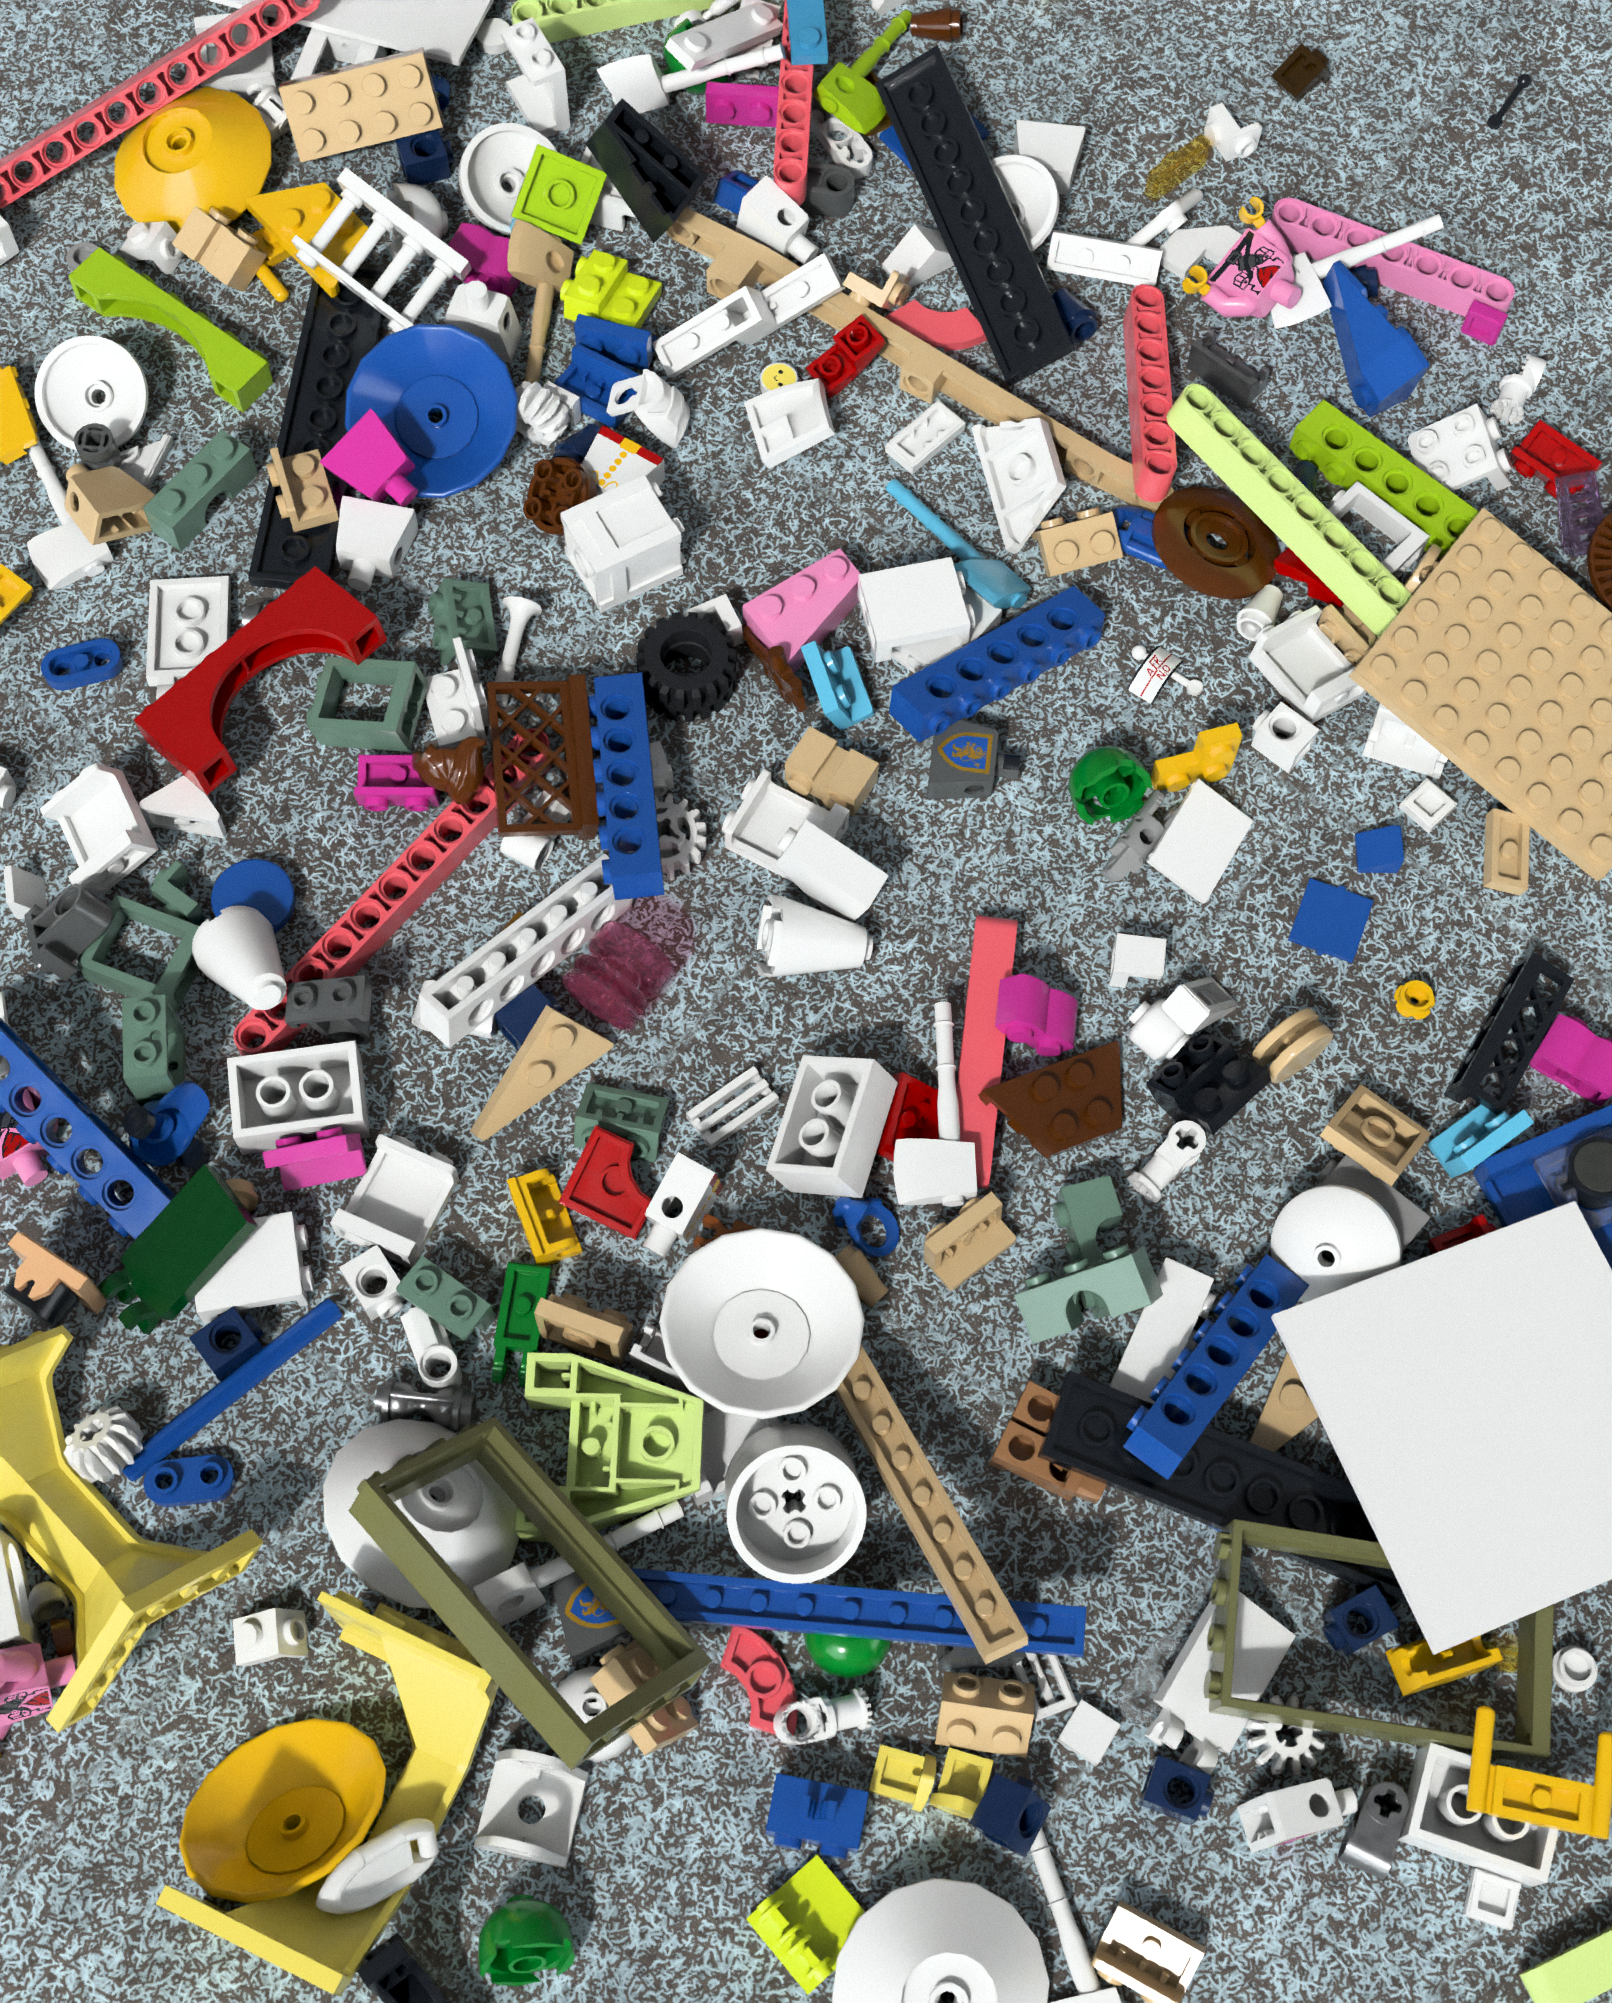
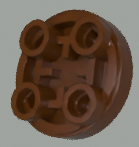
(555, 488)

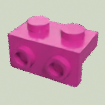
(741, 104)
(392, 782)
(319, 1161)

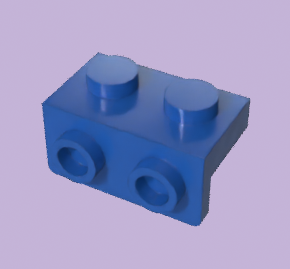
(616, 341)
(592, 379)

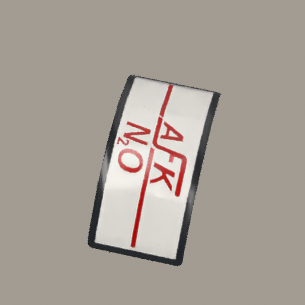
(1153, 674)

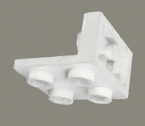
(457, 701)

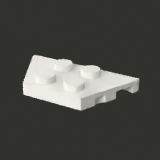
(1020, 475)

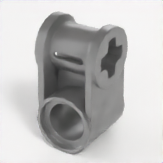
(1373, 1837)

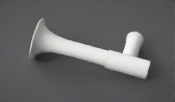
(520, 612)

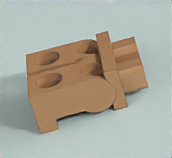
(1021, 1444)

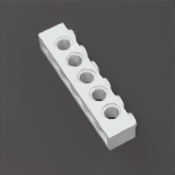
(519, 955)

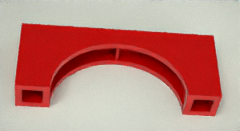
(306, 618)

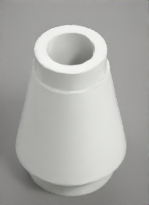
(1259, 612)

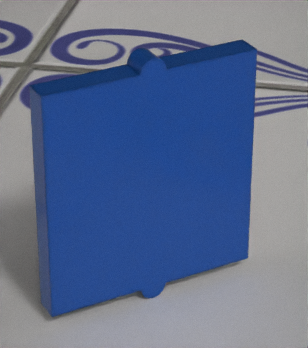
(1330, 920)

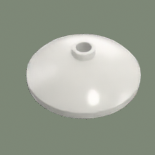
(488, 160)
(1031, 194)
(75, 375)
(1337, 1221)

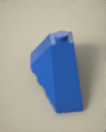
(1377, 358)

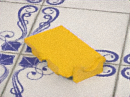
(16, 421)

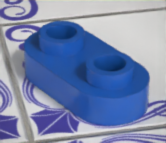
(82, 662)
(188, 1481)

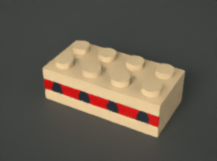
(361, 104)

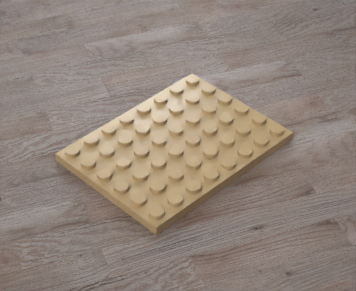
(1510, 683)

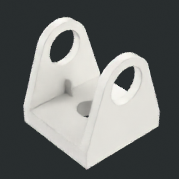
(520, 1776)

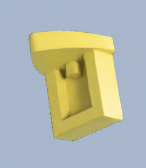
(903, 1776)
(962, 1783)

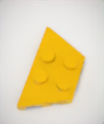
(302, 213)

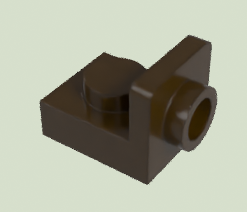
(1301, 72)

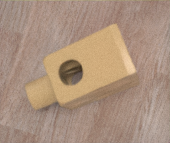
(106, 503)

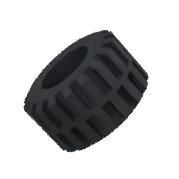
(680, 639)

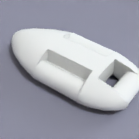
(379, 1868)

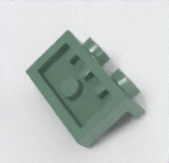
(462, 611)
(625, 1113)
(445, 1299)

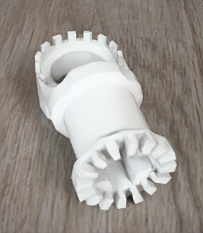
(1516, 389)
(825, 1716)

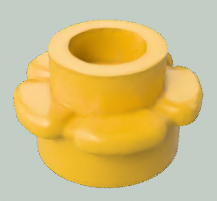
(1418, 990)

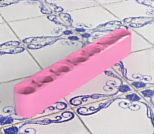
(1404, 268)

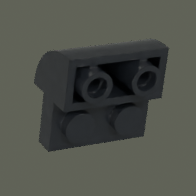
(1207, 1082)

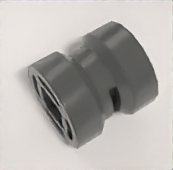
(97, 447)

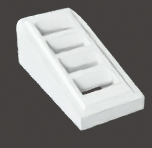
(1198, 1004)

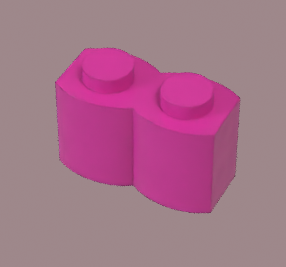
(486, 257)
(1036, 1014)
(1576, 1059)

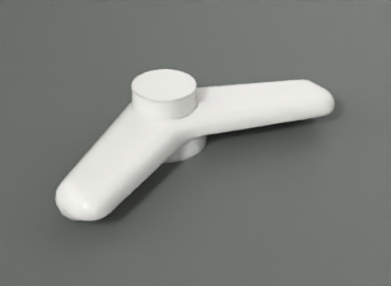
(1168, 219)

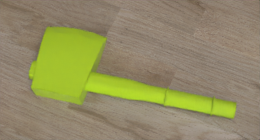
(847, 91)

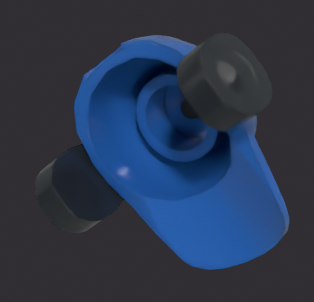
(167, 1127)

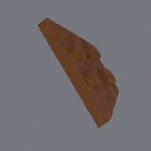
(1064, 1101)

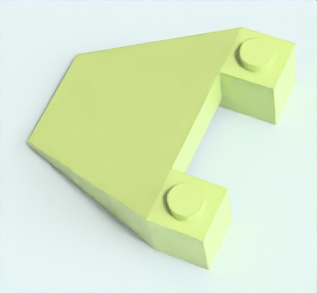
(627, 1443)

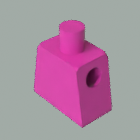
(372, 461)

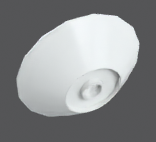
(767, 1284)
(467, 1527)
(938, 1941)

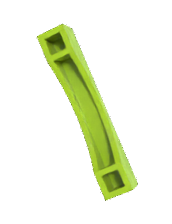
(118, 291)

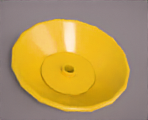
(218, 167)
(282, 1810)

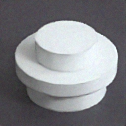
(1574, 1669)

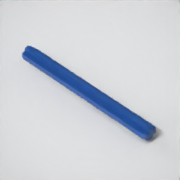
(233, 1387)

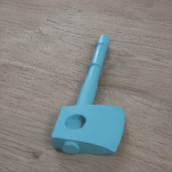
(986, 577)

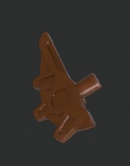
(777, 669)

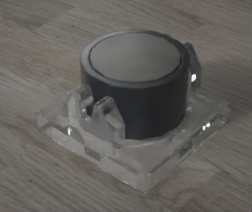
(1584, 1176)

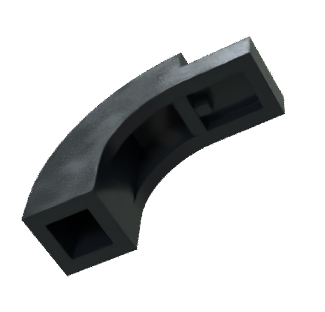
(399, 1975)

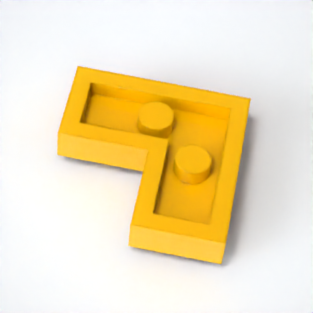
(1209, 760)

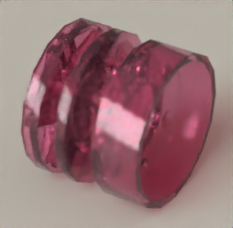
(618, 975)

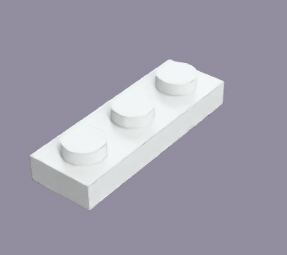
(1103, 258)

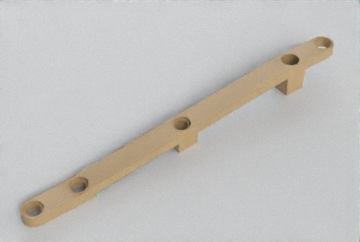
(923, 368)

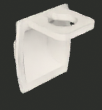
(656, 405)

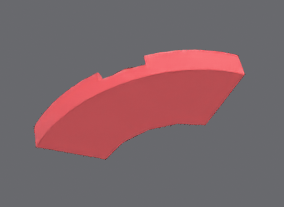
(939, 329)
(762, 1675)

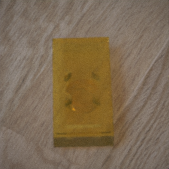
(1177, 168)

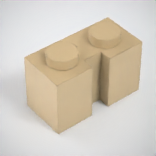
(219, 248)
(830, 771)

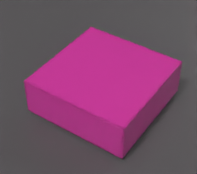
(1483, 322)

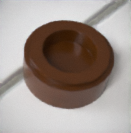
(63, 1637)

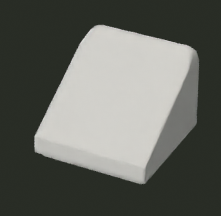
(23, 890)

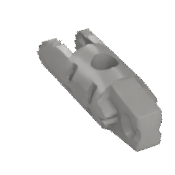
(1137, 839)

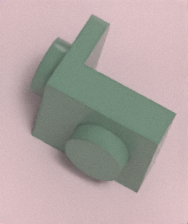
(168, 894)

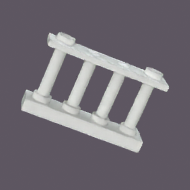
(385, 218)

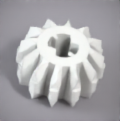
(540, 413)
(103, 1444)
(1298, 1749)

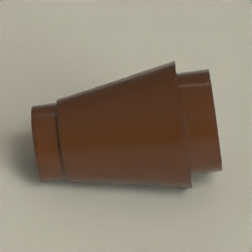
(938, 25)

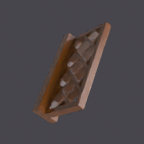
(577, 754)

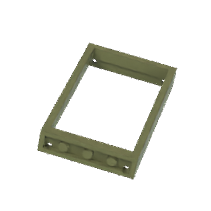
(576, 1542)
(1533, 1667)

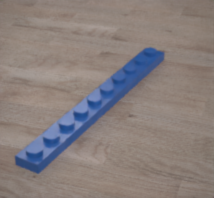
(851, 1611)

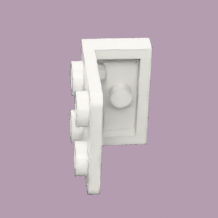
(1462, 450)

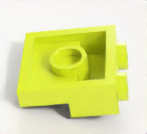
(609, 291)

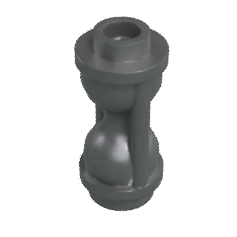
(446, 1407)

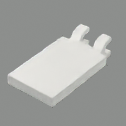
(184, 626)
(1257, 1655)

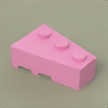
(804, 606)

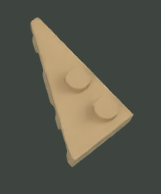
(546, 1060)
(1285, 1410)

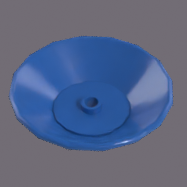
(443, 371)

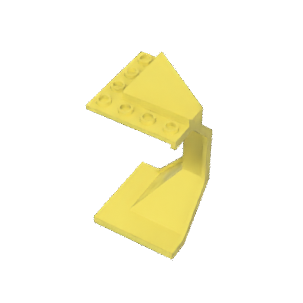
(81, 1539)
(445, 1710)

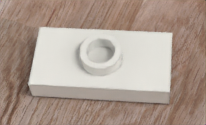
(925, 437)

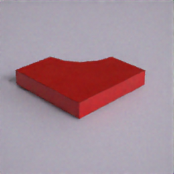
(605, 1184)

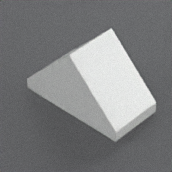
(919, 255)
(182, 808)

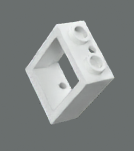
(1386, 519)

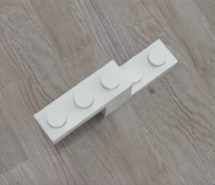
(748, 315)

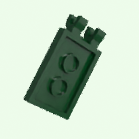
(179, 1251)

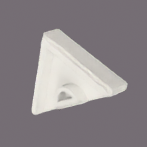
(145, 462)

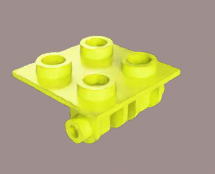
(807, 1923)

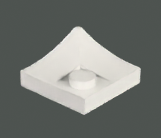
(789, 420)

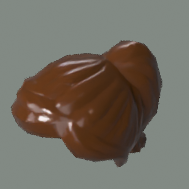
(452, 770)

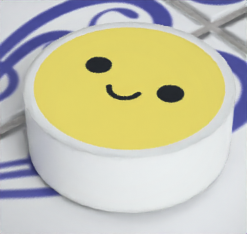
(776, 376)

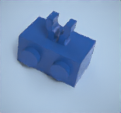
(816, 1815)

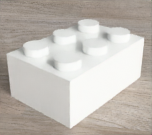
(296, 1095)
(832, 1126)
(1443, 1826)

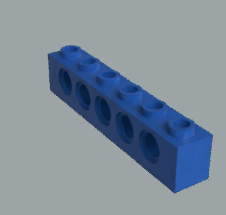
(996, 664)
(626, 759)
(88, 1132)
(1214, 1367)

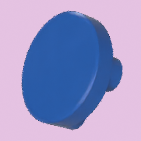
(258, 886)

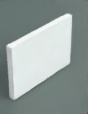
(1200, 841)

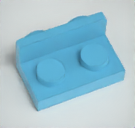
(838, 685)
(1476, 1138)

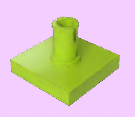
(558, 194)

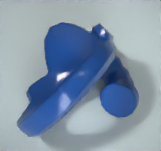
(853, 1211)

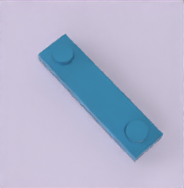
(807, 32)

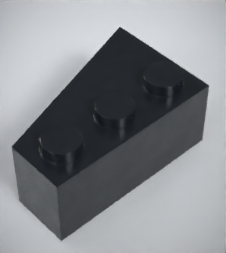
(645, 168)

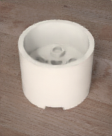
(795, 1538)

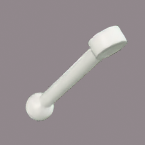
(1193, 687)

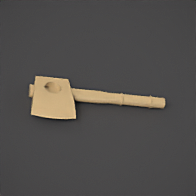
(543, 264)

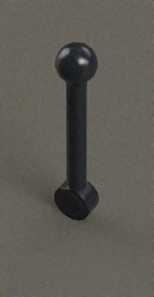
(1495, 121)

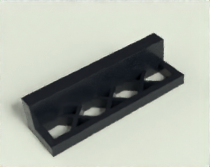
(1495, 1031)

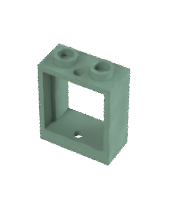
(401, 714)
(177, 975)
(150, 1045)

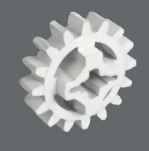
(676, 849)

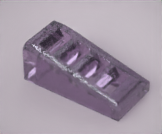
(1594, 512)

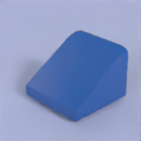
(732, 189)
(1379, 850)

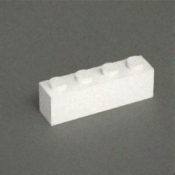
(1164, 1329)

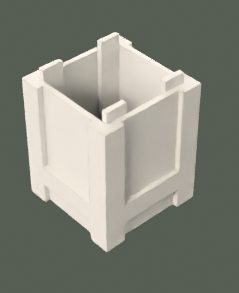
(623, 542)

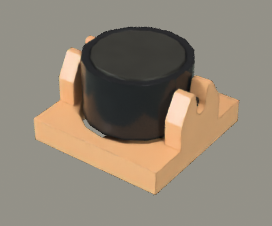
(48, 1284)

